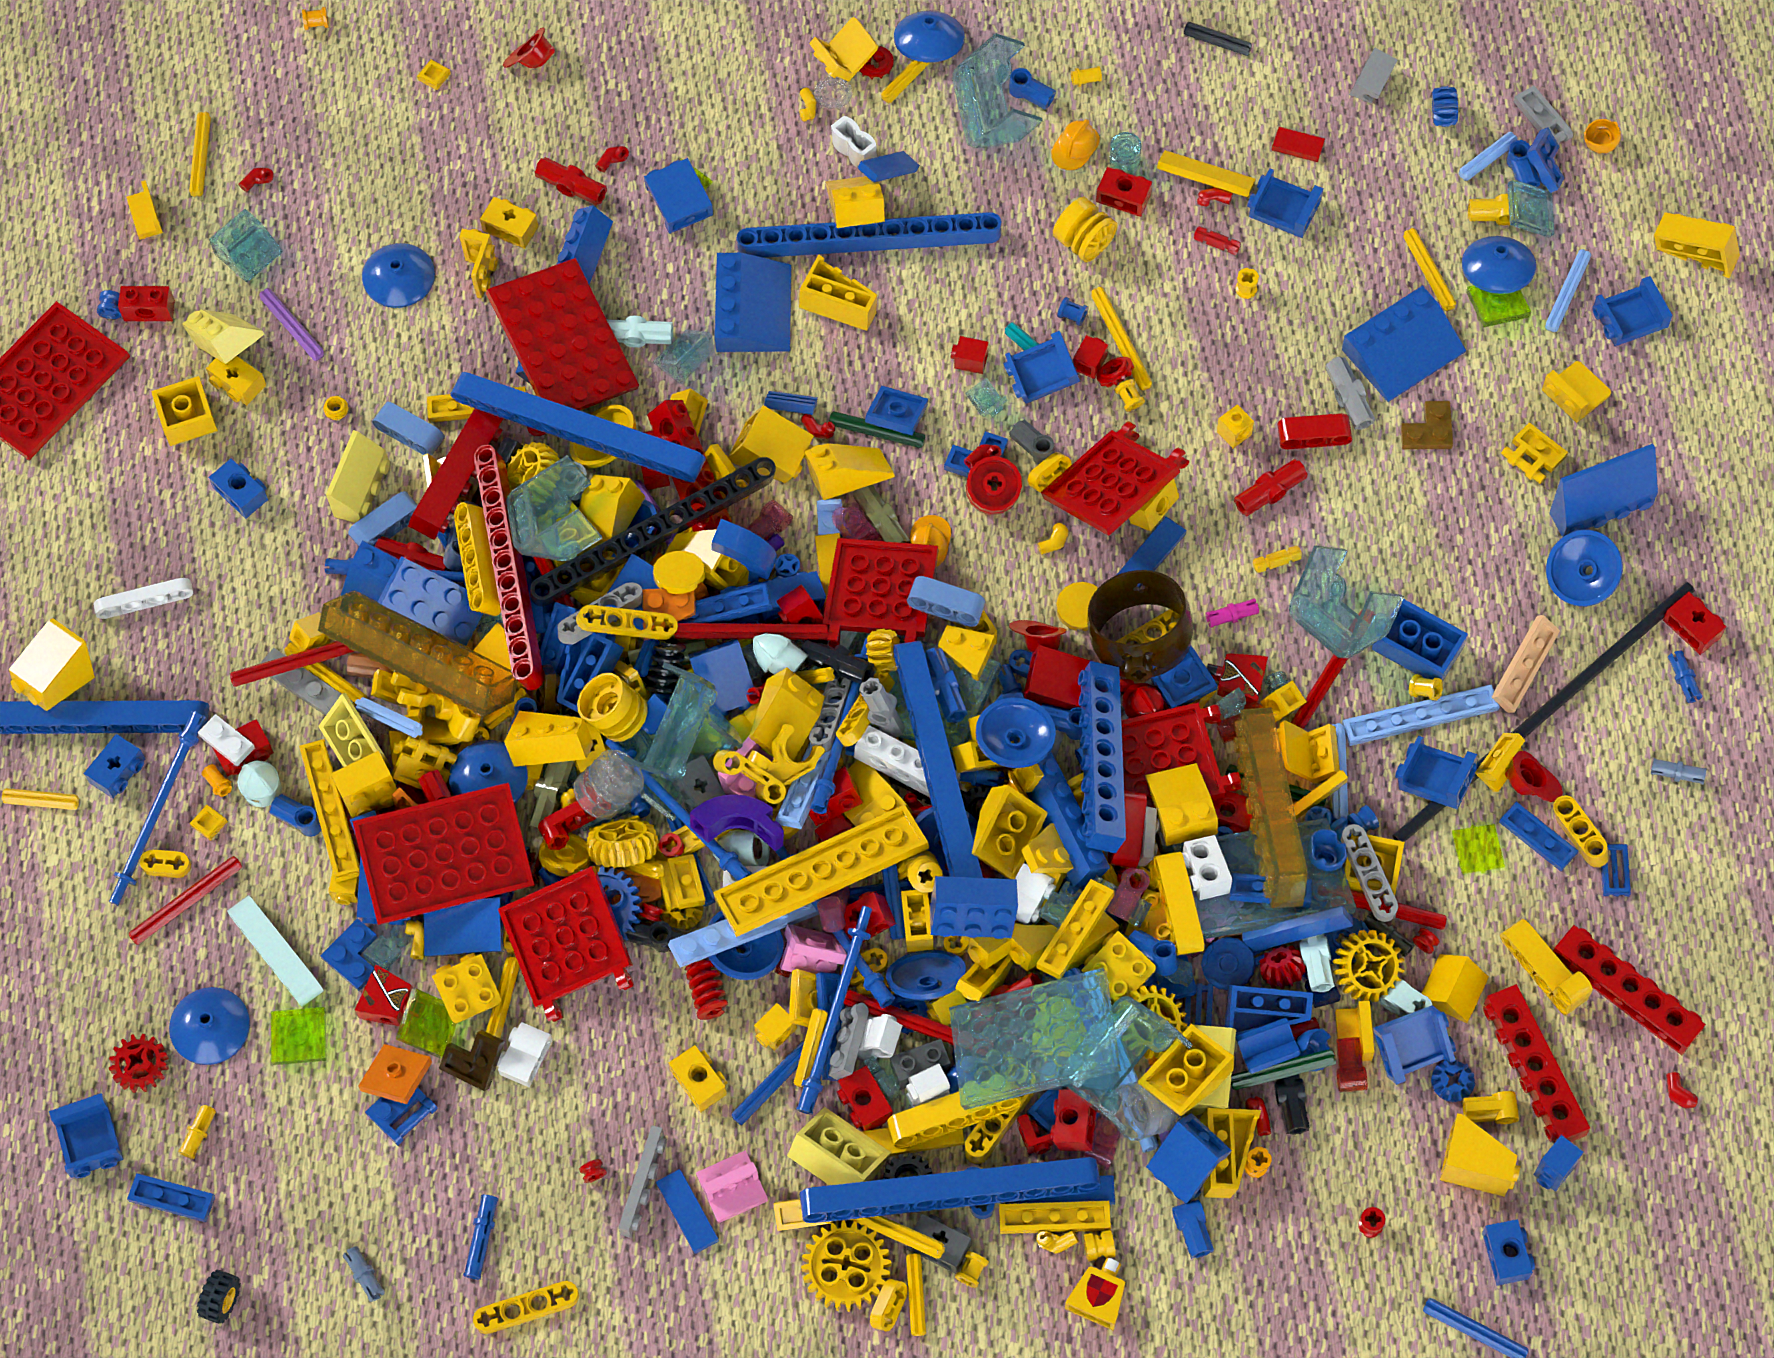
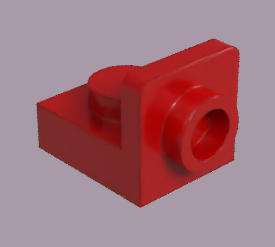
(1029, 1134)

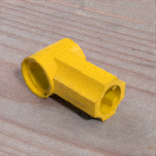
(1490, 210)
(1498, 1107)

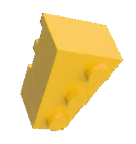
(1700, 240)
(837, 296)
(1236, 1130)

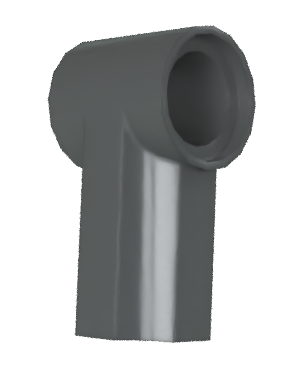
(1032, 441)

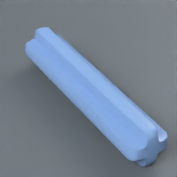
(1487, 156)

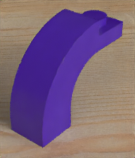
(736, 812)

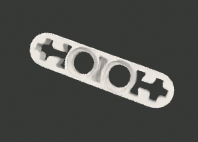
(143, 598)

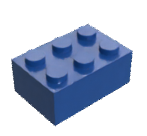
(1422, 642)
(973, 907)

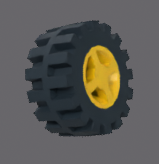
(218, 1296)

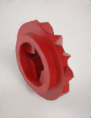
(885, 61)
(1115, 371)

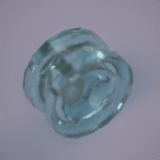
(1275, 681)

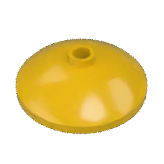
(592, 458)

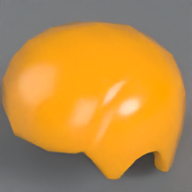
(1602, 136)

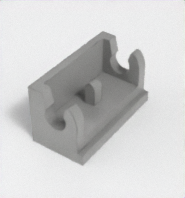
(1373, 76)

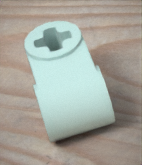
(1404, 999)

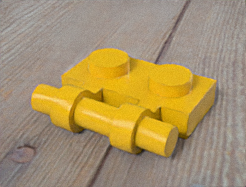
(1537, 446)
(411, 767)

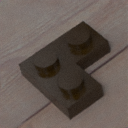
(546, 693)
(475, 1066)

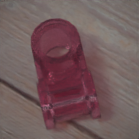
(857, 527)
(1104, 1145)

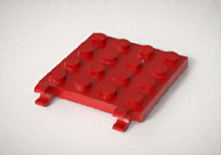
(1113, 480)
(873, 586)
(1172, 741)
(566, 939)

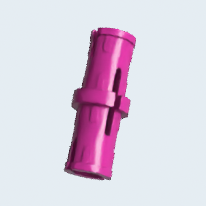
(1232, 612)

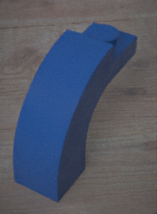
(745, 548)

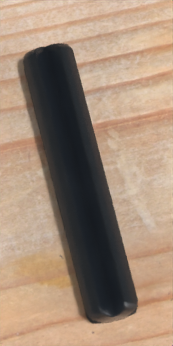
(1218, 38)

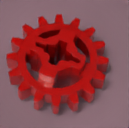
(138, 1051)

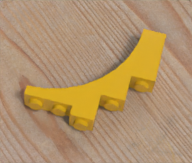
(1030, 942)
(980, 982)

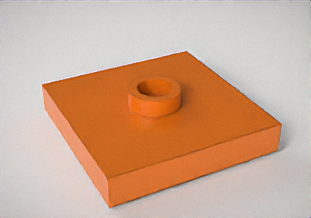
(395, 1073)

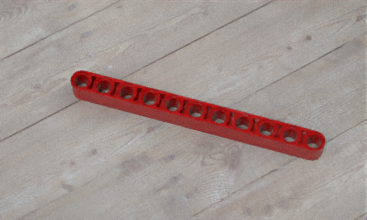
(508, 570)

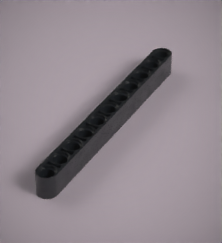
(644, 539)

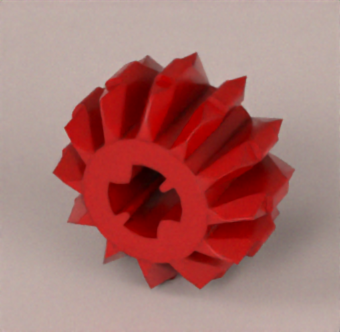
(1282, 966)

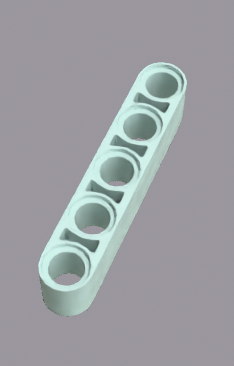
(275, 951)

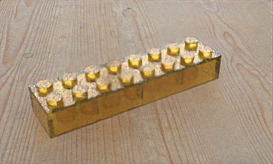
(418, 653)
(1271, 808)

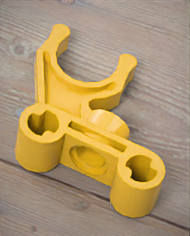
(460, 719)
(766, 773)

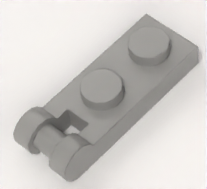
(1542, 114)
(848, 1040)

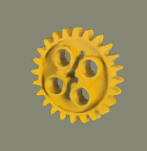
(840, 1290)

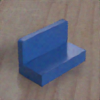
(1268, 1045)

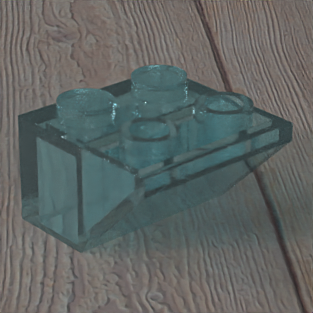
(245, 245)

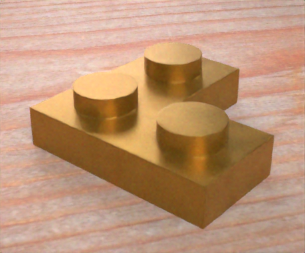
(1434, 433)

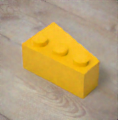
(547, 739)

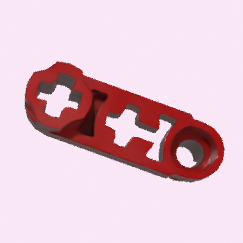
(557, 825)

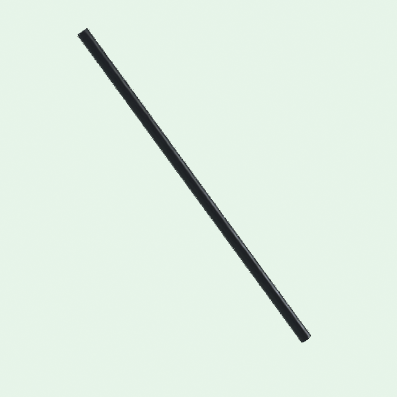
(1561, 697)

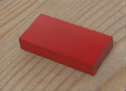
(1298, 144)

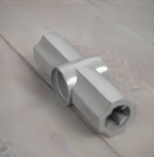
(1350, 393)
(882, 708)

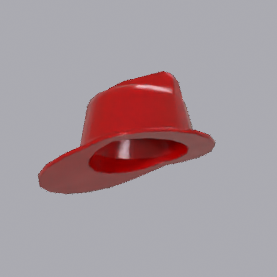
(532, 53)
(1038, 633)
(1142, 700)
(1532, 778)

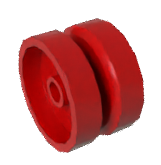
(1002, 473)

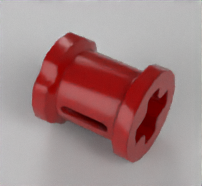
(1378, 1218)

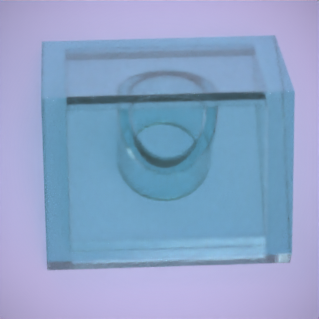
(685, 354)

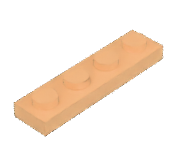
(1525, 664)

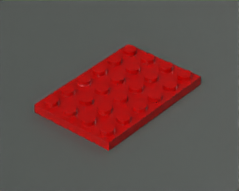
(562, 337)
(51, 377)
(443, 853)

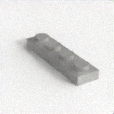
(305, 685)
(639, 1193)

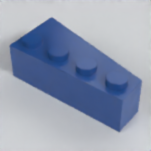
(778, 588)

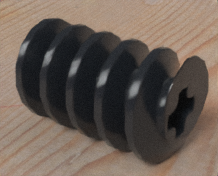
(670, 653)

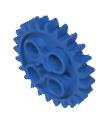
(626, 908)

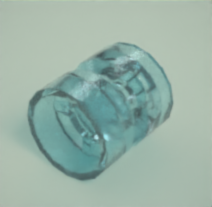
(1125, 152)

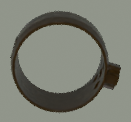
(1122, 593)

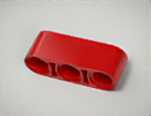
(1314, 431)
(1129, 852)

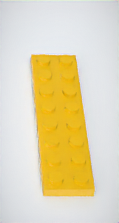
(820, 870)

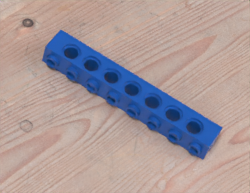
(1102, 757)

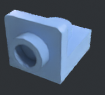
(824, 511)

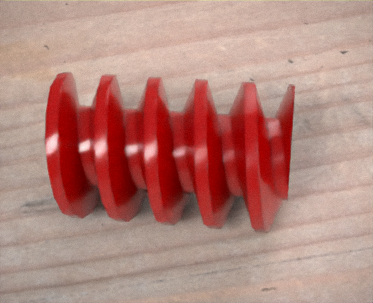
(705, 989)

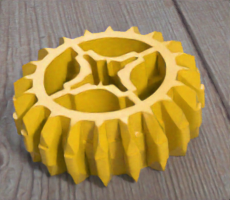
(530, 462)
(622, 843)
(1356, 948)
(1155, 1000)

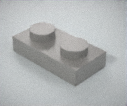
(1149, 847)

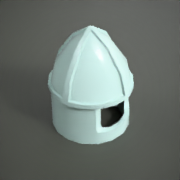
(777, 653)
(259, 782)
(742, 844)

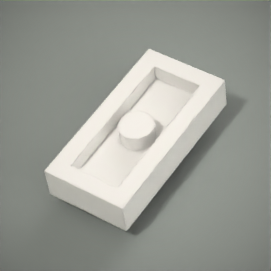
(226, 740)

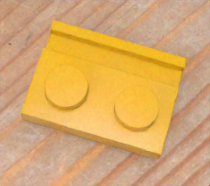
(681, 883)

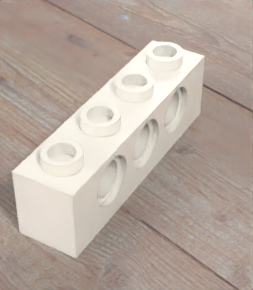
(892, 758)

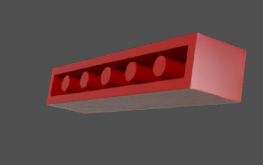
(454, 475)

